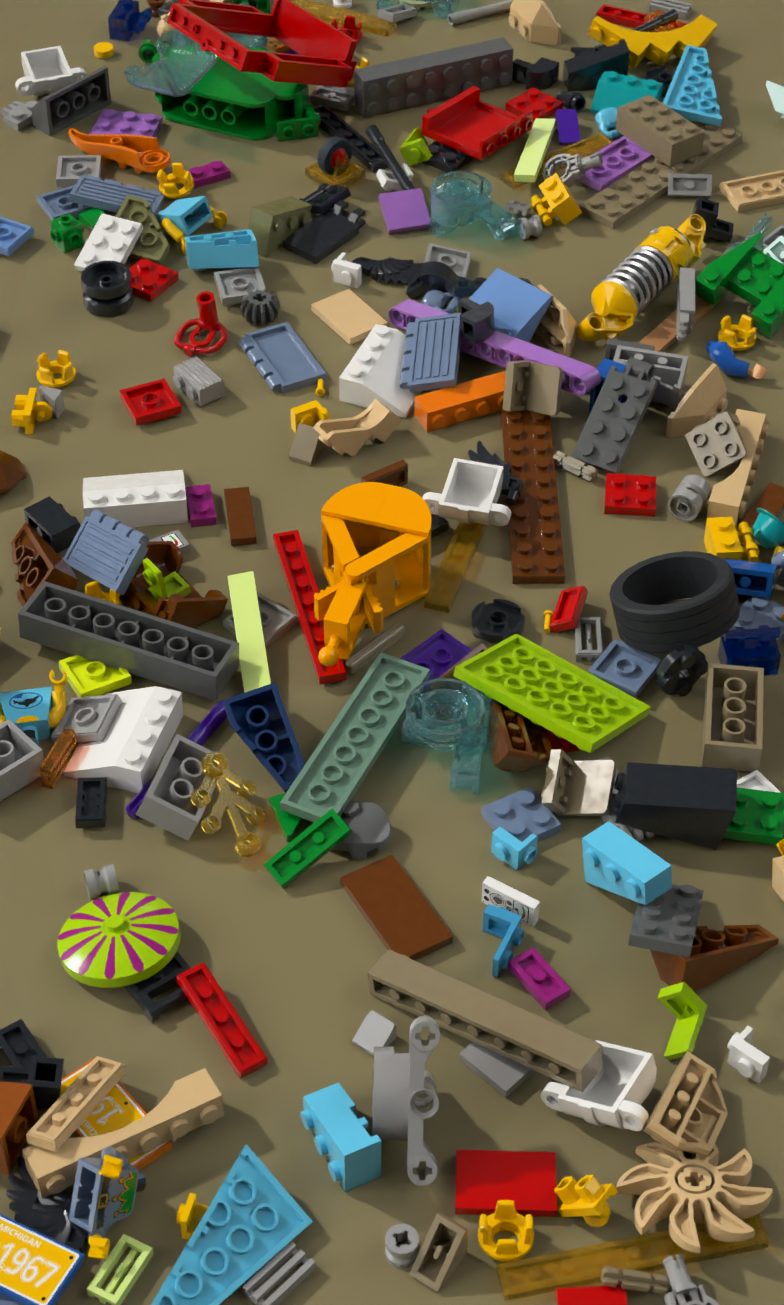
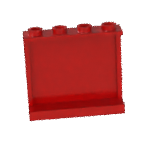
(474, 125)

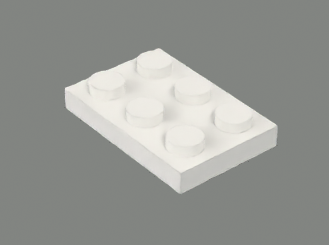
(109, 241)

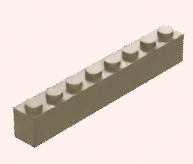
(487, 1020)

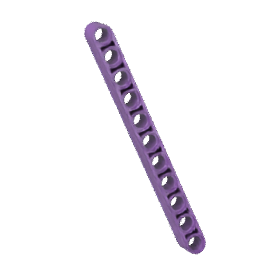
(501, 348)

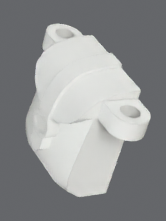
(46, 72)
(471, 494)
(613, 1094)

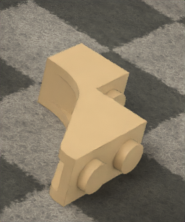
(351, 433)

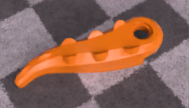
(126, 150)

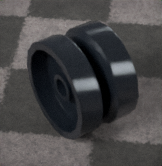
(107, 288)

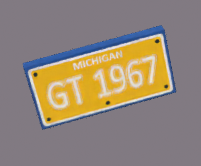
(34, 1265)

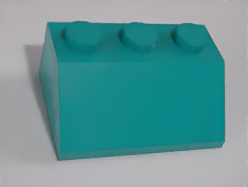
(618, 89)

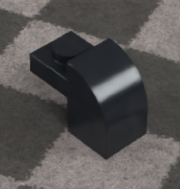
(538, 75)
(715, 228)
(430, 277)
(476, 320)
(44, 1076)

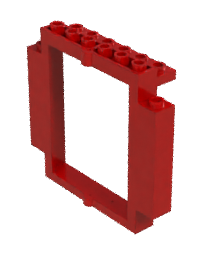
(323, 49)

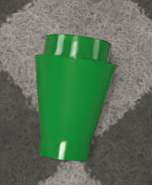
(147, 51)

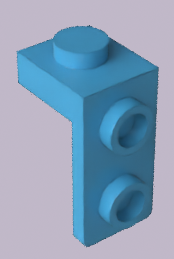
(505, 925)

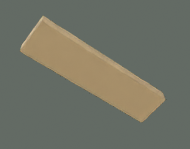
(75, 1104)

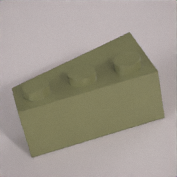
(277, 221)

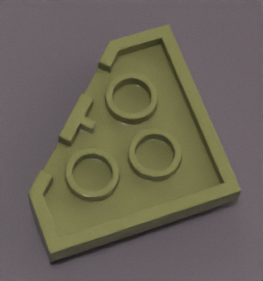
(151, 242)

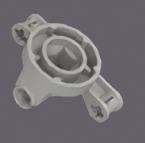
(398, 1100)

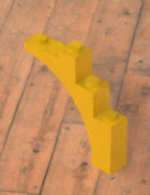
(654, 45)

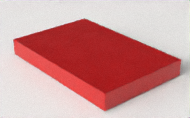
(505, 1175)

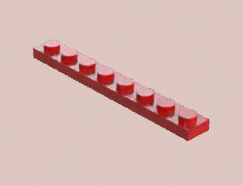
(302, 591)

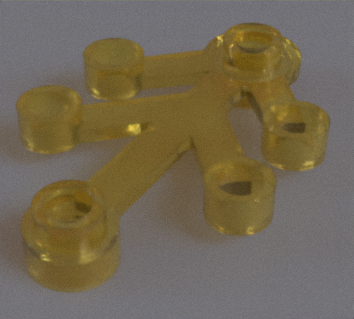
(217, 771)

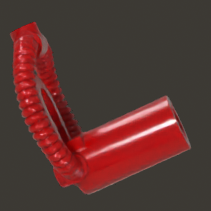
(208, 321)

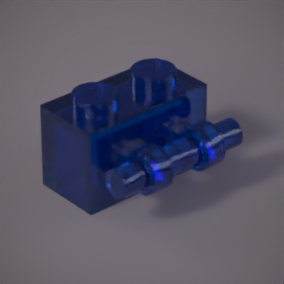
(127, 20)
(751, 648)

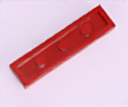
(222, 1020)

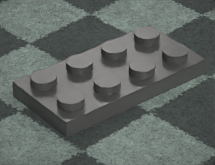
(668, 921)

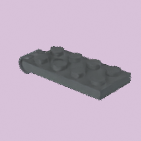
(615, 424)

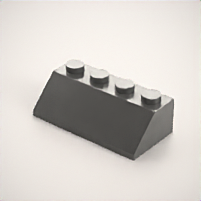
(72, 102)

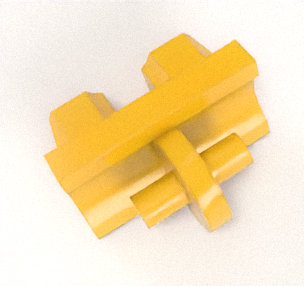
(29, 410)
(585, 1199)

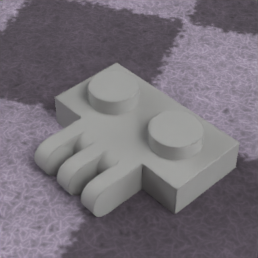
(18, 114)

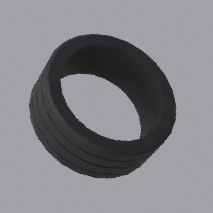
(670, 577)

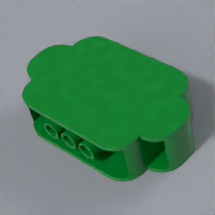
(236, 102)

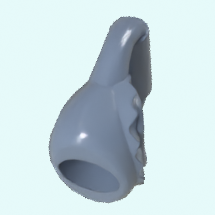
(439, 299)

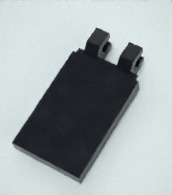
(325, 233)

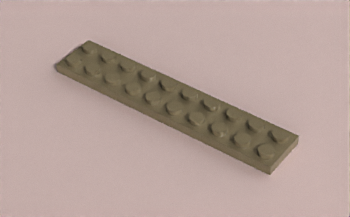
(650, 179)

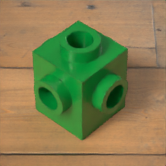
(67, 233)

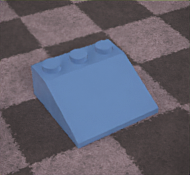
(515, 303)

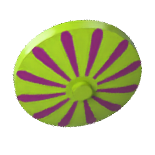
(119, 939)

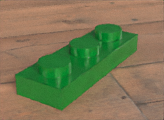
(307, 848)

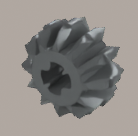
(260, 306)

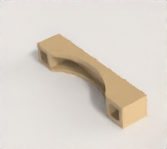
(729, 495)
(187, 1106)

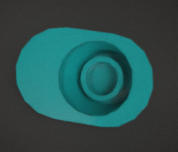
(768, 529)

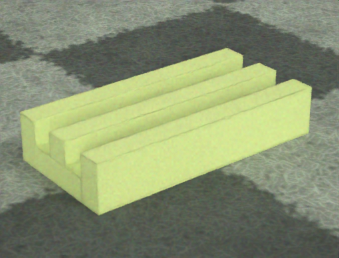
(106, 1296)

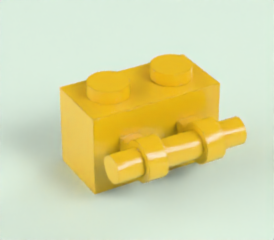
(558, 198)
(724, 541)

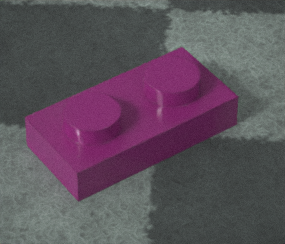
(209, 173)
(200, 505)
(539, 979)

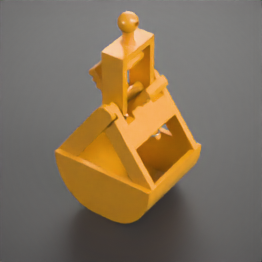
(375, 549)

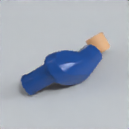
(726, 361)

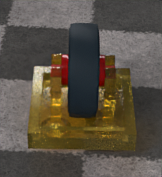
(335, 164)

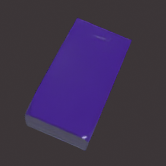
(567, 126)

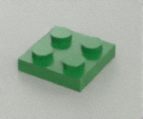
(757, 817)

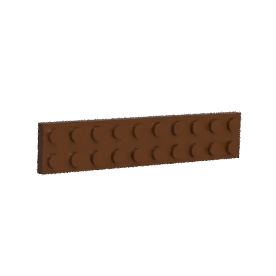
(535, 516)

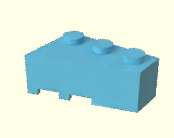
(222, 250)
(624, 865)
(342, 1137)

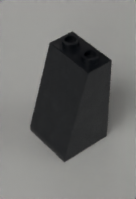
(677, 801)

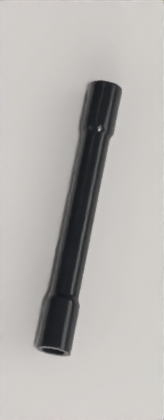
(662, 20)
(379, 142)

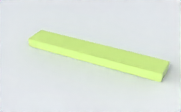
(535, 150)
(249, 631)

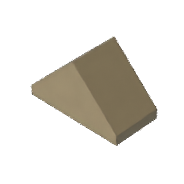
(306, 445)
(441, 1252)

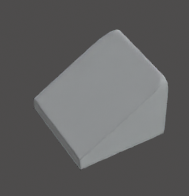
(54, 398)
(374, 1031)

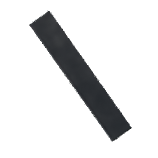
(361, 148)

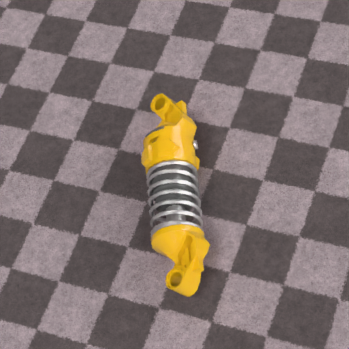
(642, 278)

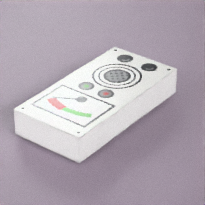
(504, 896)

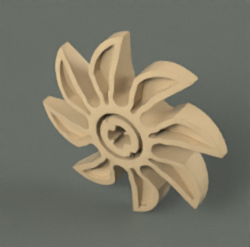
(694, 1193)

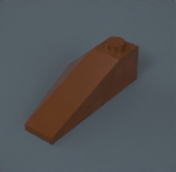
(37, 564)
(714, 954)

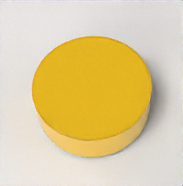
(103, 50)

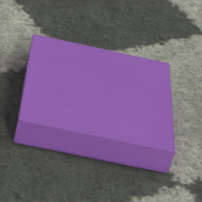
(404, 211)

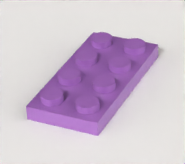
(618, 160)

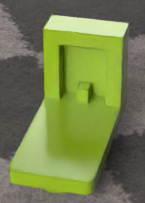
(415, 148)
(163, 587)
(689, 1012)

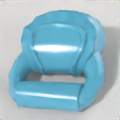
(606, 120)

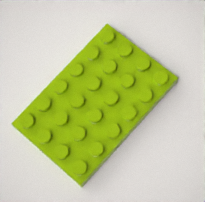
(552, 692)

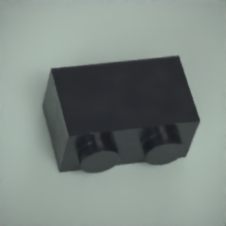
(52, 523)

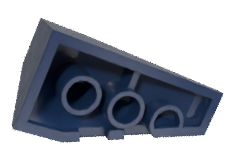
(267, 732)

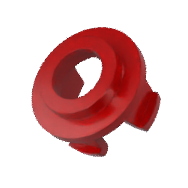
(349, 27)

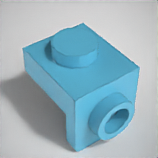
(513, 851)

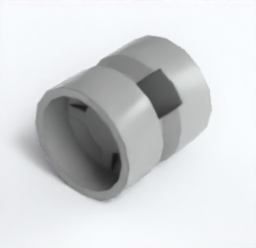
(689, 498)

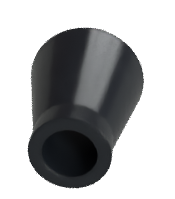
(572, 100)

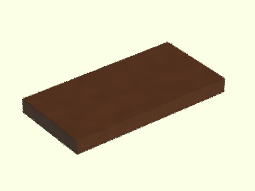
(396, 909)

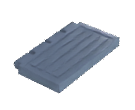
(111, 194)
(431, 353)
(282, 358)
(107, 551)

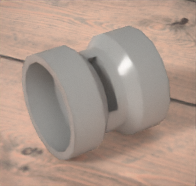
(101, 881)

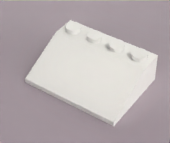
(377, 373)
(138, 498)
(133, 740)

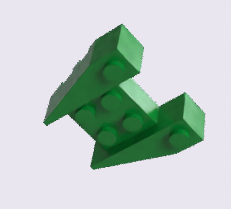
(753, 278)

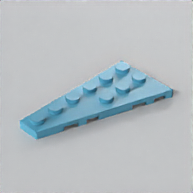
(693, 90)
(236, 1236)

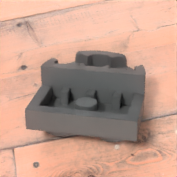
(369, 829)

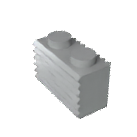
(198, 381)

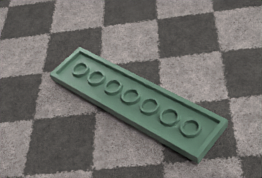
(354, 739)

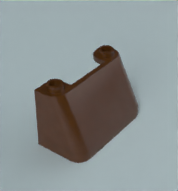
(187, 611)

